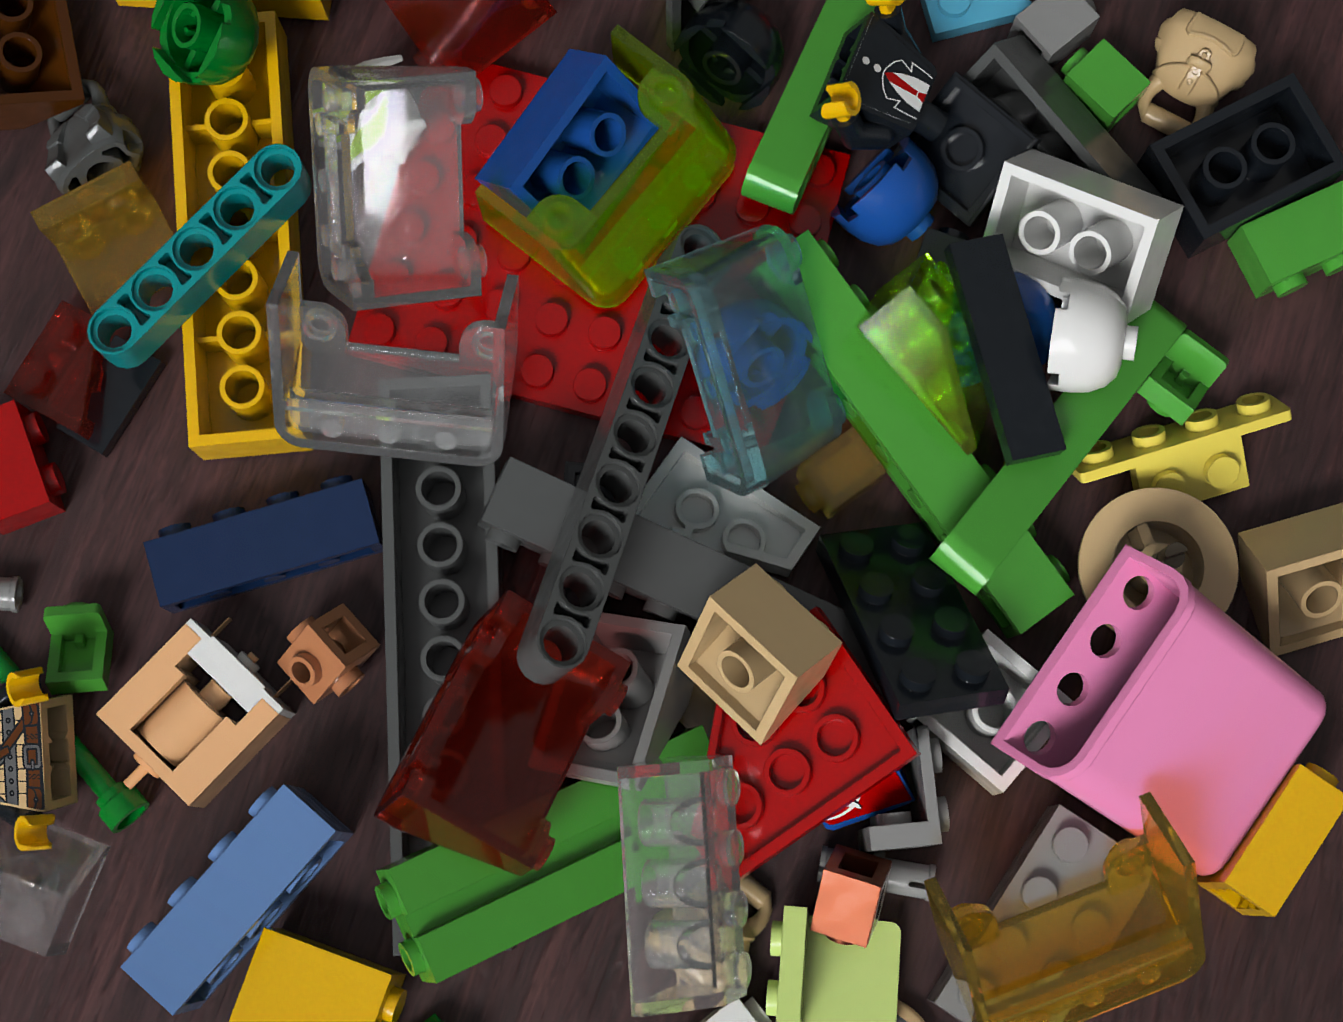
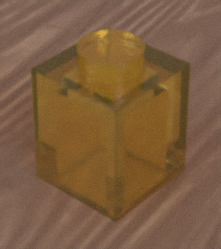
(838, 474)

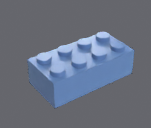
(242, 892)

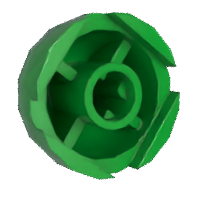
(205, 39)

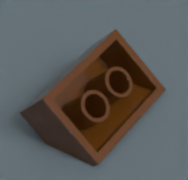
(36, 63)

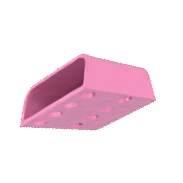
(1171, 711)

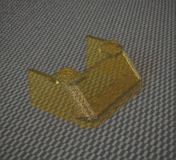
(1087, 948)

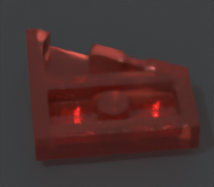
(61, 372)

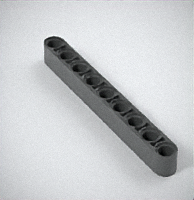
(619, 472)

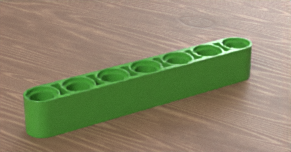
(1024, 489)

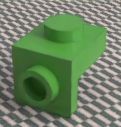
(1183, 377)
(78, 648)

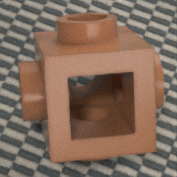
(328, 654)

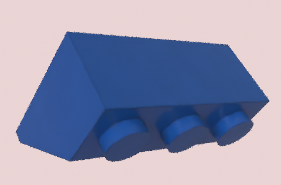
(570, 136)

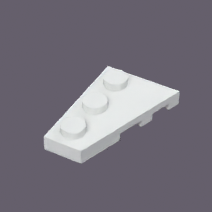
(743, 527)

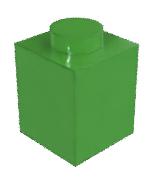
(1105, 82)

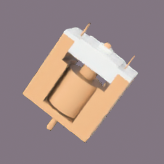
(182, 730)

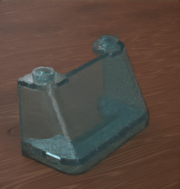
(752, 355)

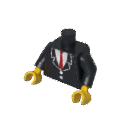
(879, 84)

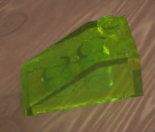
(925, 340)

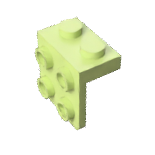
(832, 979)

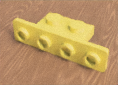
(1195, 458)

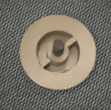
(1169, 529)

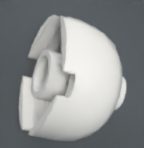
(1088, 337)

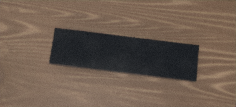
(1004, 349)

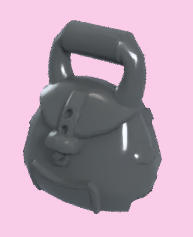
(90, 141)

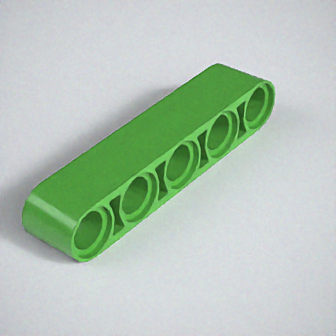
(793, 138)

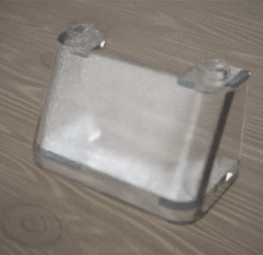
(393, 183)

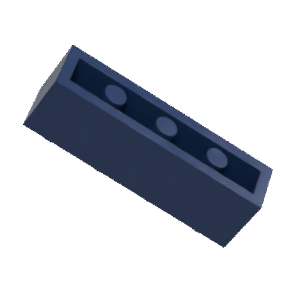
(264, 545)

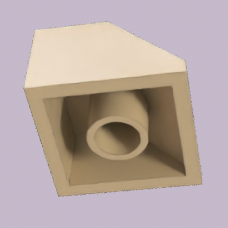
(1295, 578)
(757, 652)

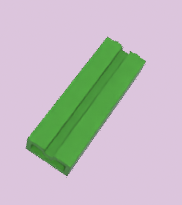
(468, 911)

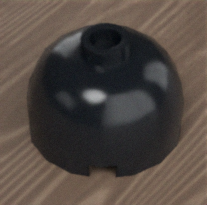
(731, 53)

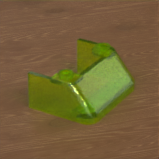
(656, 196)

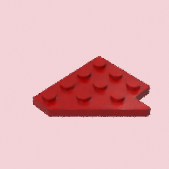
(815, 762)

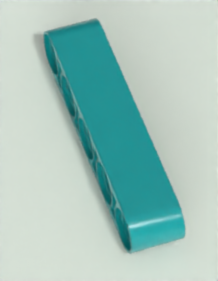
(194, 284)

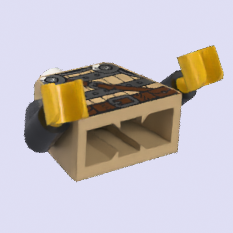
(35, 757)

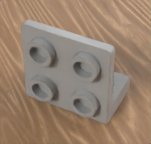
(928, 812)

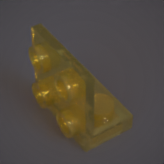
(105, 231)

